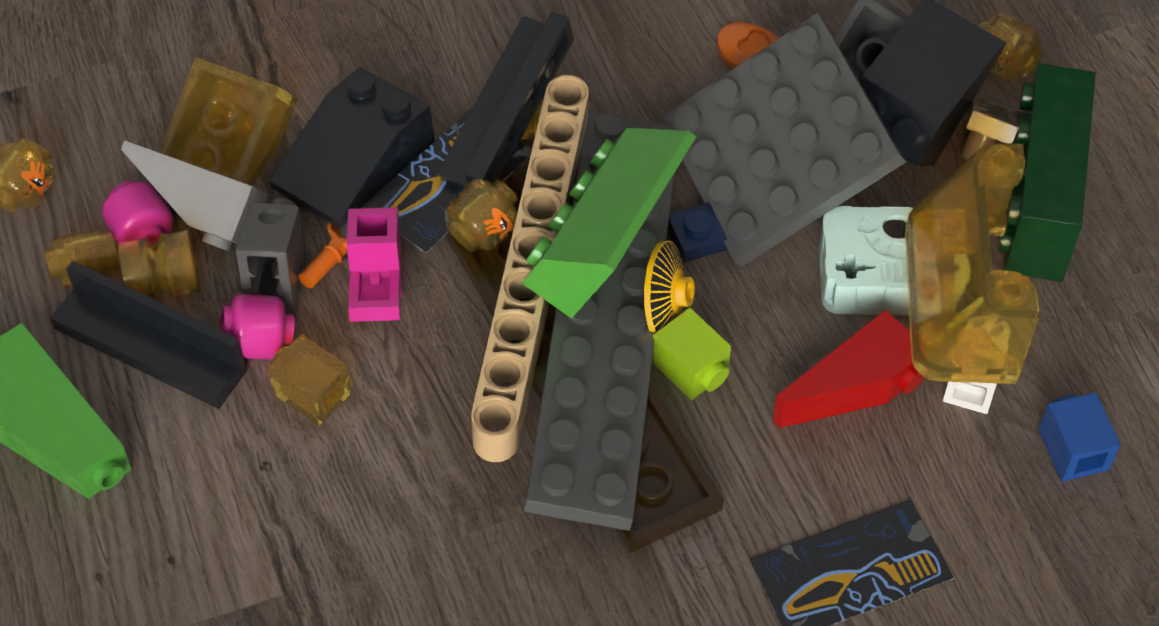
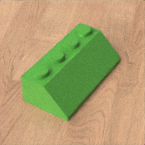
(605, 215)

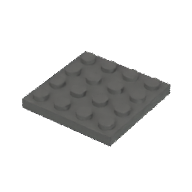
(783, 139)

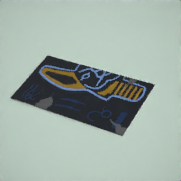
(424, 196)

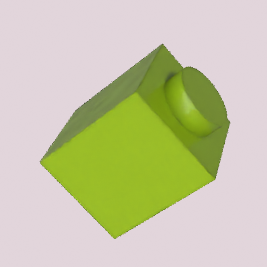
(691, 354)

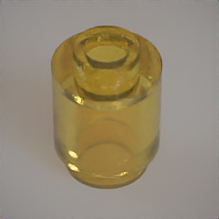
(86, 248)

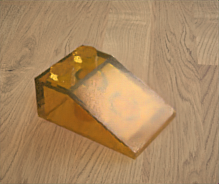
(227, 122)

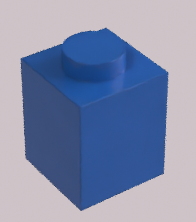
(1078, 436)

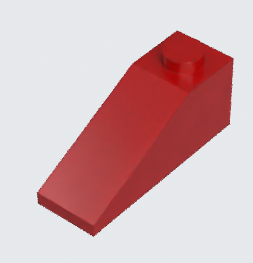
(855, 376)

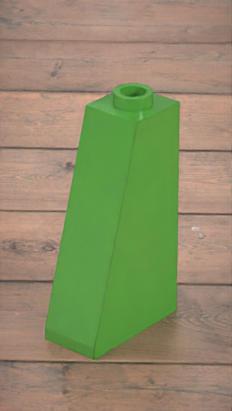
(51, 420)

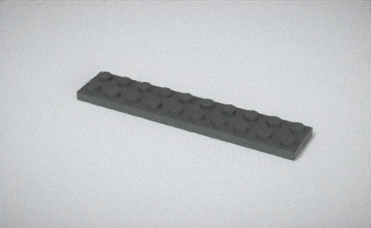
(599, 377)

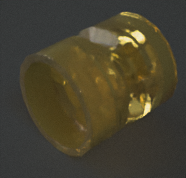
(160, 265)

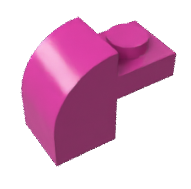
(374, 264)

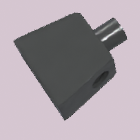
(271, 235)

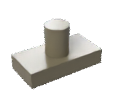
(987, 124)

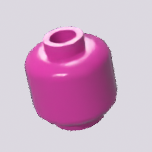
(136, 212)
(258, 324)

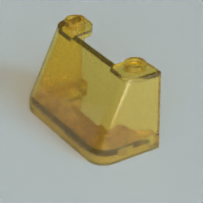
(962, 313)

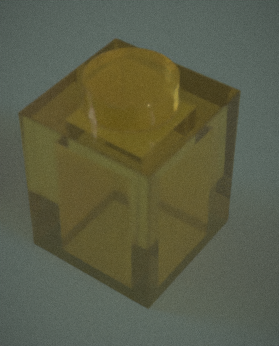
(309, 379)

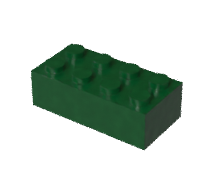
(1050, 198)

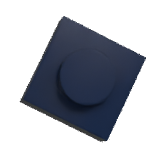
(696, 232)

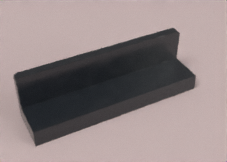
(508, 101)
(150, 336)

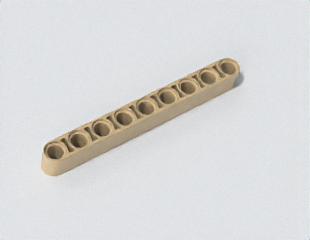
(545, 189)

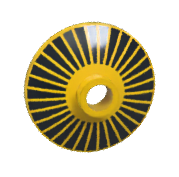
(666, 286)

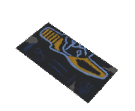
(851, 568)

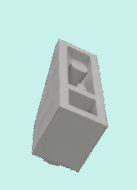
(198, 195)

